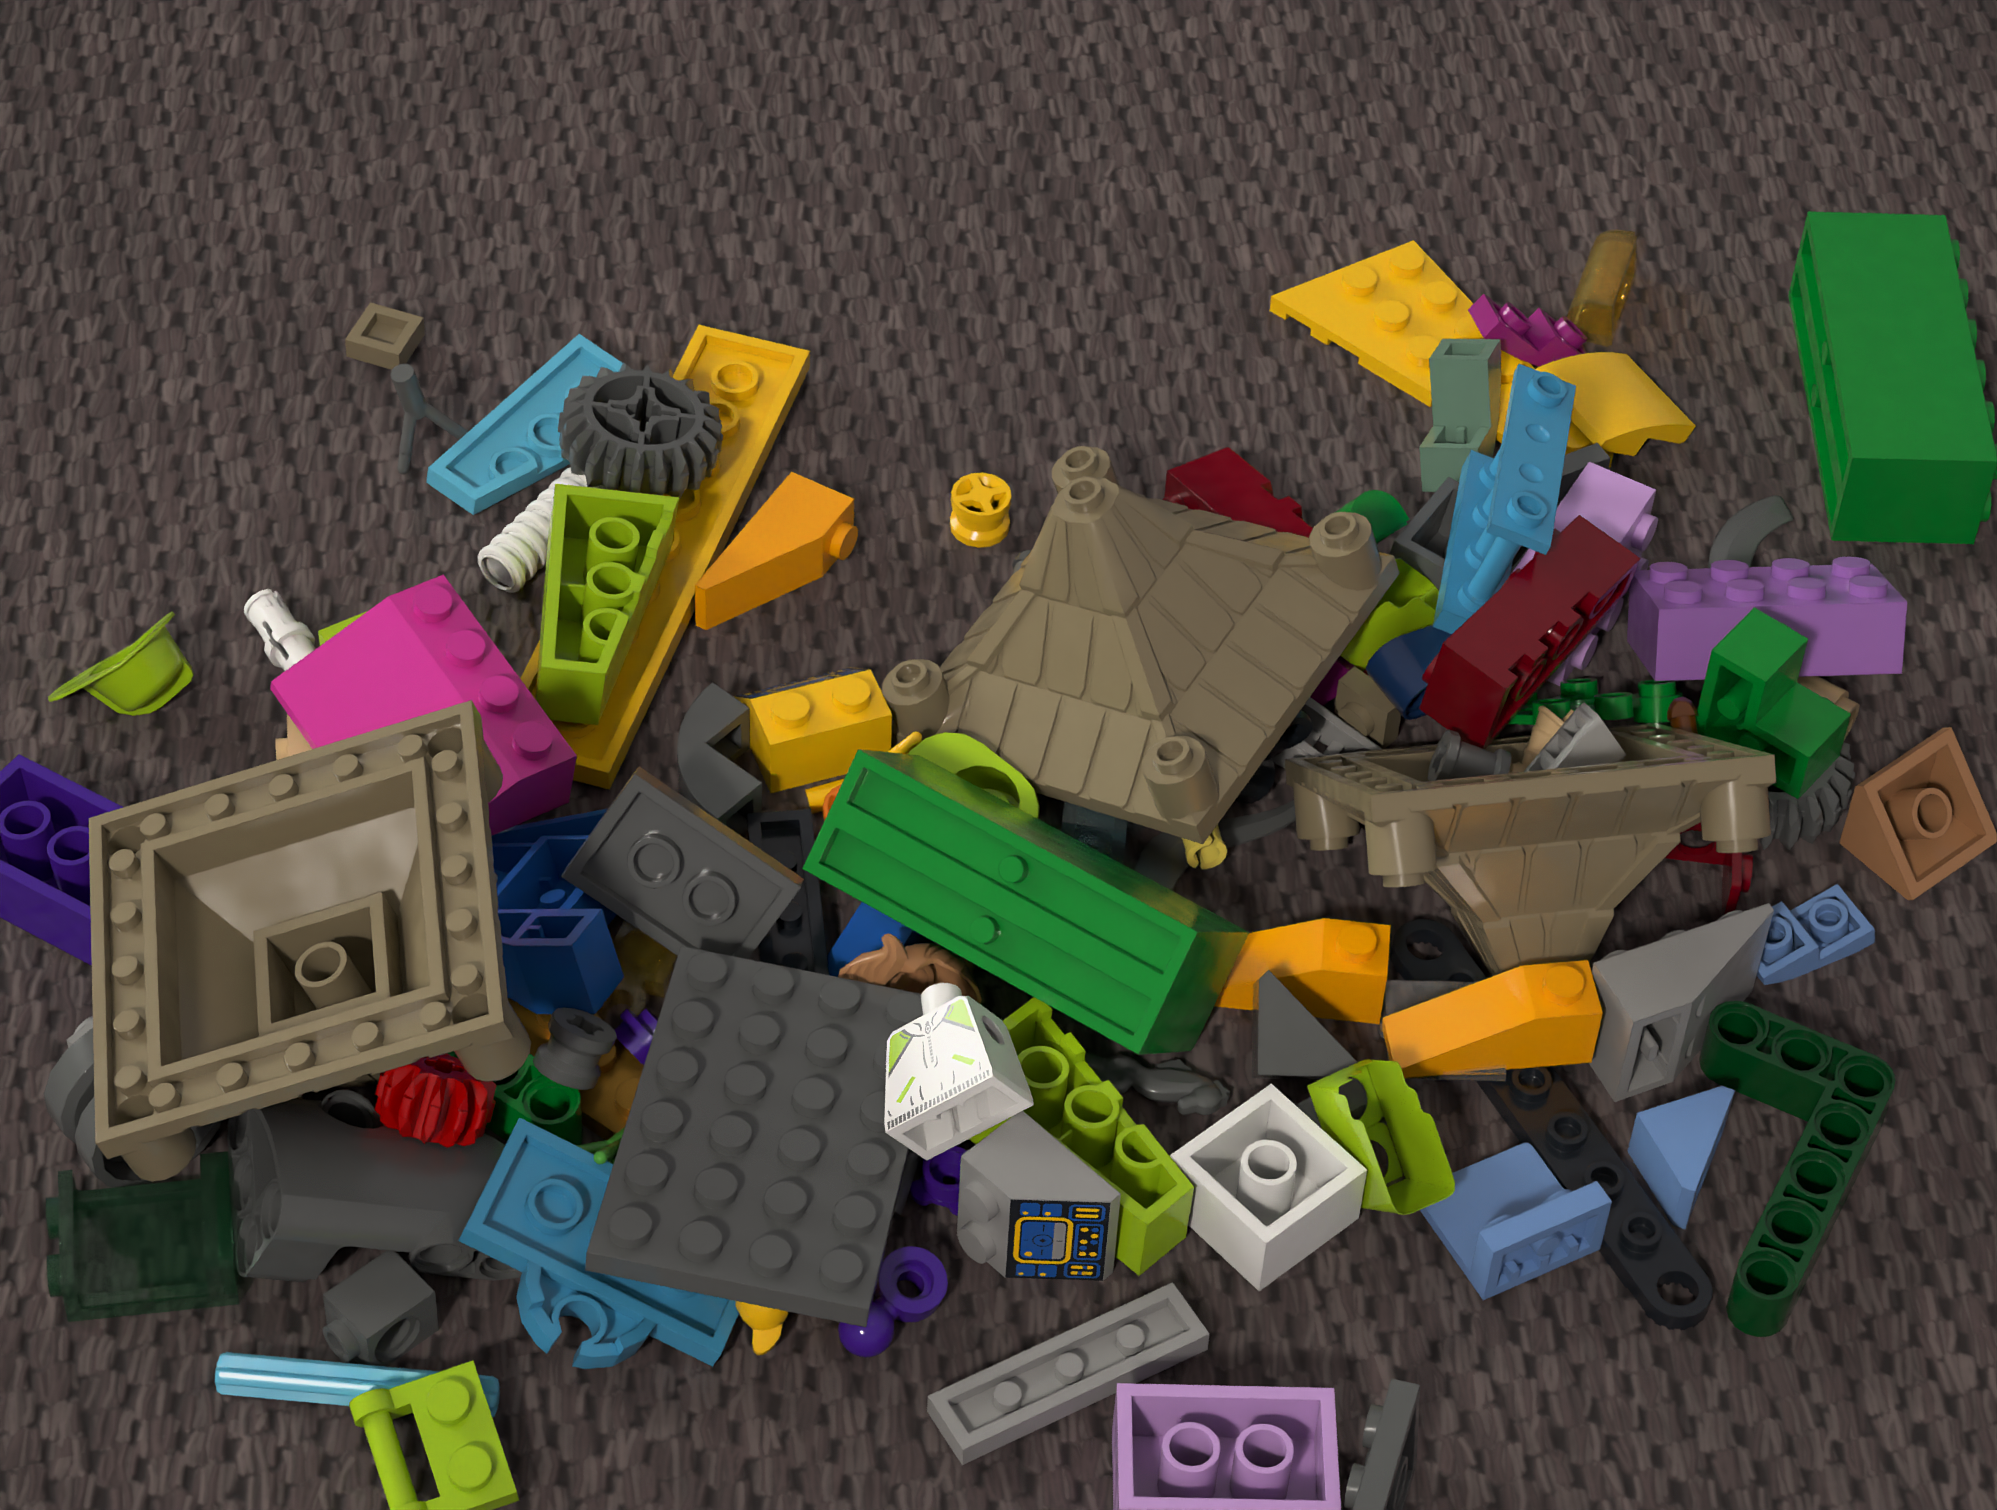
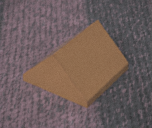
(1919, 817)

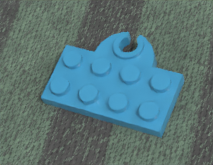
(541, 1221)

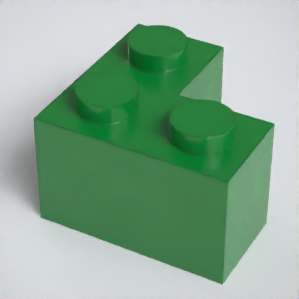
(1758, 704)

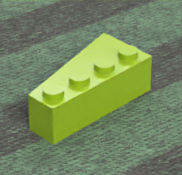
(597, 585)
(1098, 1130)

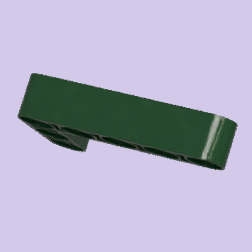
(1845, 1103)

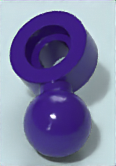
(907, 1264)

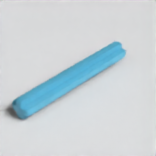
(317, 1380)

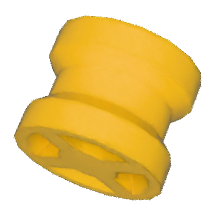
(980, 509)

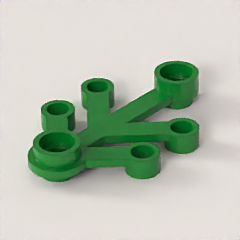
(1646, 706)

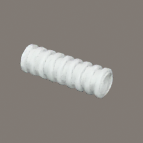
(522, 545)

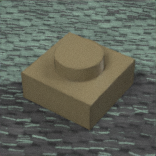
(384, 336)
(1366, 708)

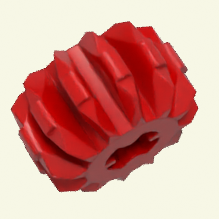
(435, 1101)

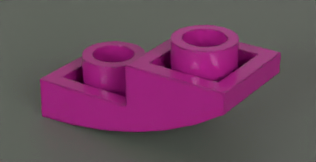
(1530, 339)

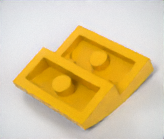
(1619, 402)

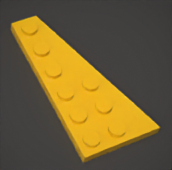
(1393, 318)

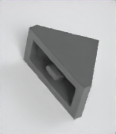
(1289, 1038)

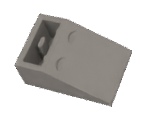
(1663, 996)

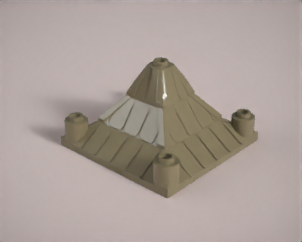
(1147, 649)
(1540, 852)
(296, 934)

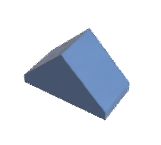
(1676, 1148)

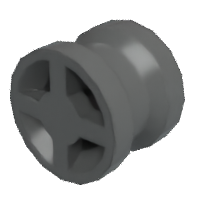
(574, 1048)

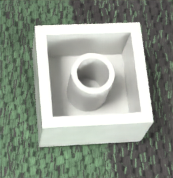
(1269, 1186)

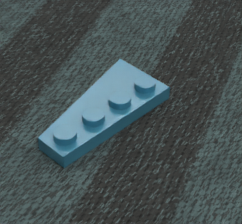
(518, 437)

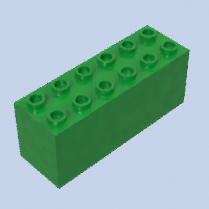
(1892, 378)
(1025, 902)

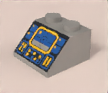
(1035, 1207)

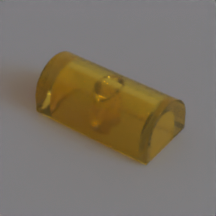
(1605, 286)

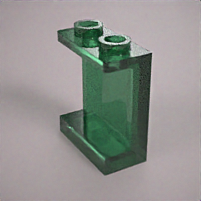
(144, 1245)

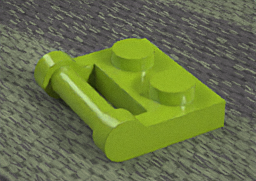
(455, 1435)

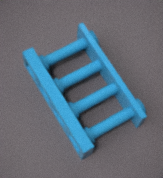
(1507, 497)

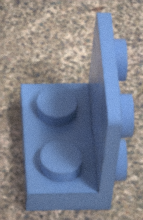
(1516, 1220)

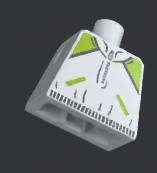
(950, 1074)

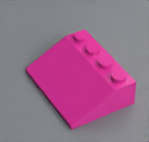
(423, 656)

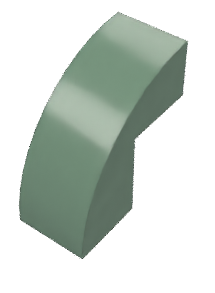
(1464, 407)

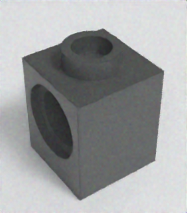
(379, 1312)

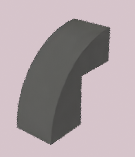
(708, 743)

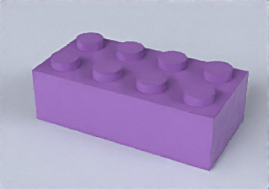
(1842, 608)

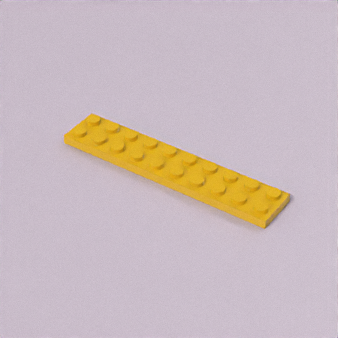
(754, 391)

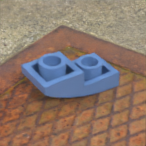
(1813, 936)

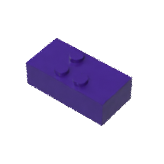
(47, 854)

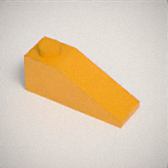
(778, 550)
(1325, 963)
(1512, 1019)

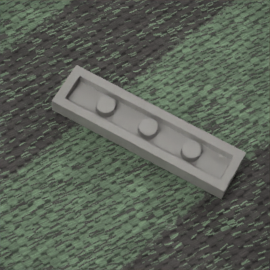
(1067, 1373)

